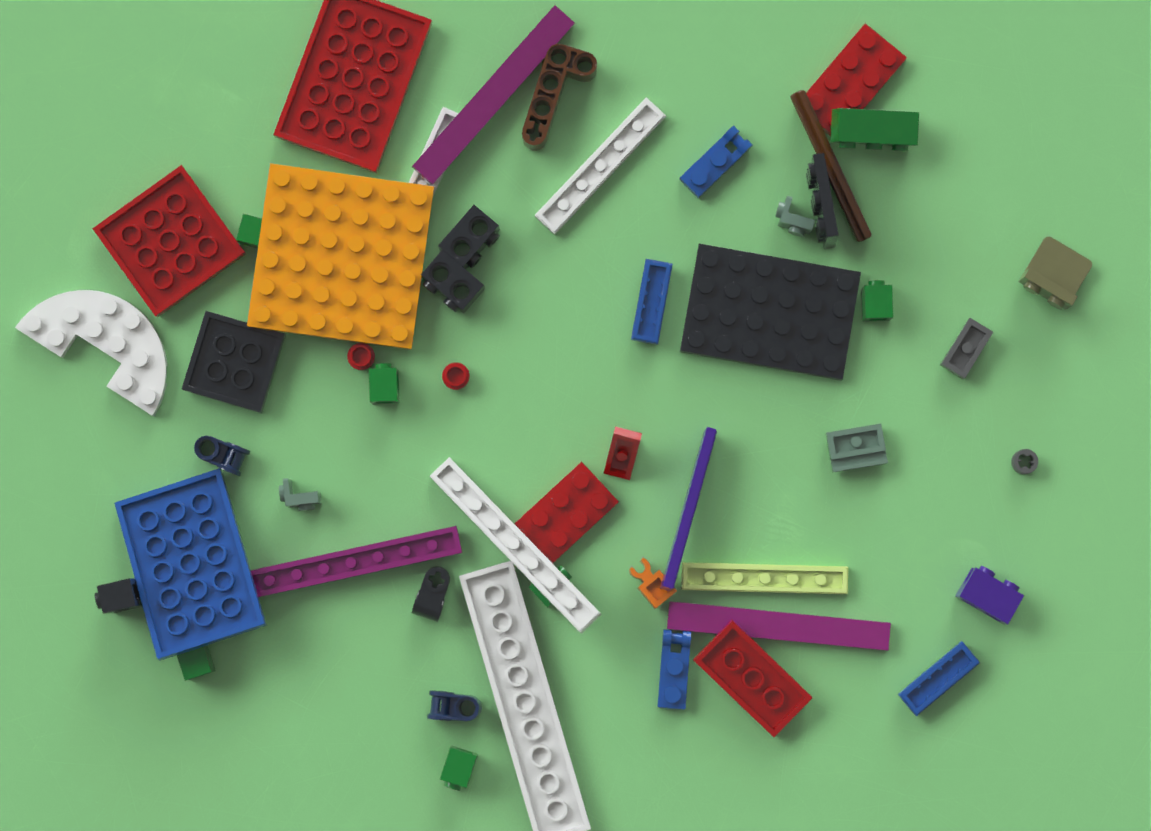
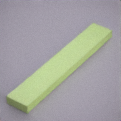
(764, 578)

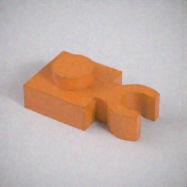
(651, 584)

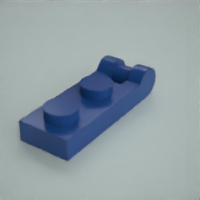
(715, 162)
(674, 670)

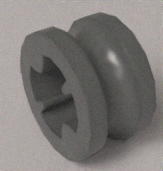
(1024, 470)

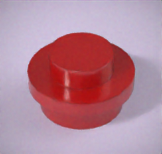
(361, 356)
(455, 376)

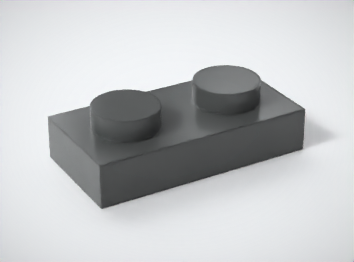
(966, 348)

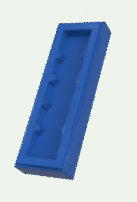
(651, 301)
(938, 678)

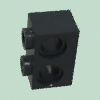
(464, 234)
(457, 277)
(118, 596)

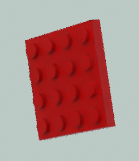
(169, 241)

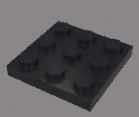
(822, 201)
(233, 362)

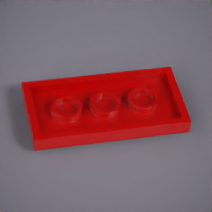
(854, 75)
(566, 512)
(752, 678)

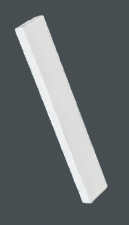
(600, 166)

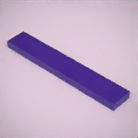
(688, 509)

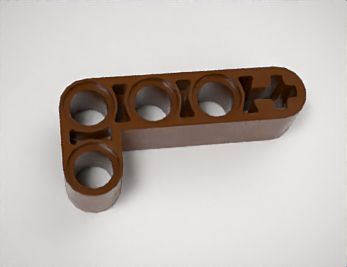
(551, 98)

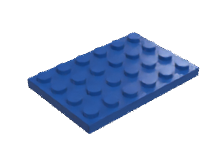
(189, 564)

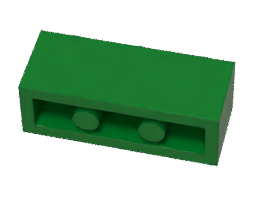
(874, 128)

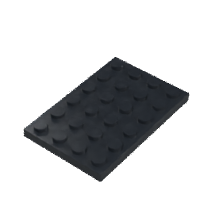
(770, 312)

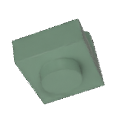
(796, 224)
(304, 501)

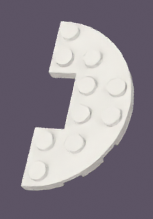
(114, 329)

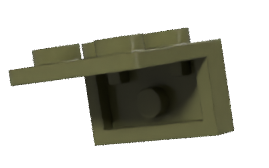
(1056, 273)

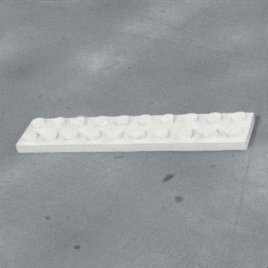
(524, 699)

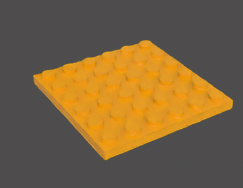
(340, 256)

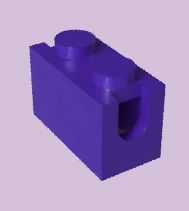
(990, 595)

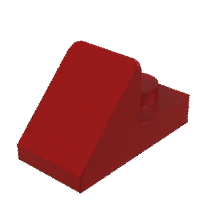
(622, 453)

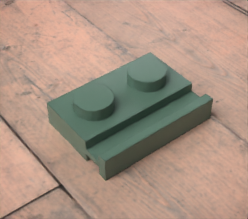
(856, 448)

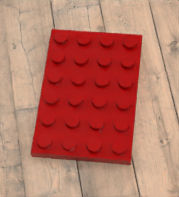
(353, 80)

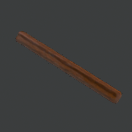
(835, 174)

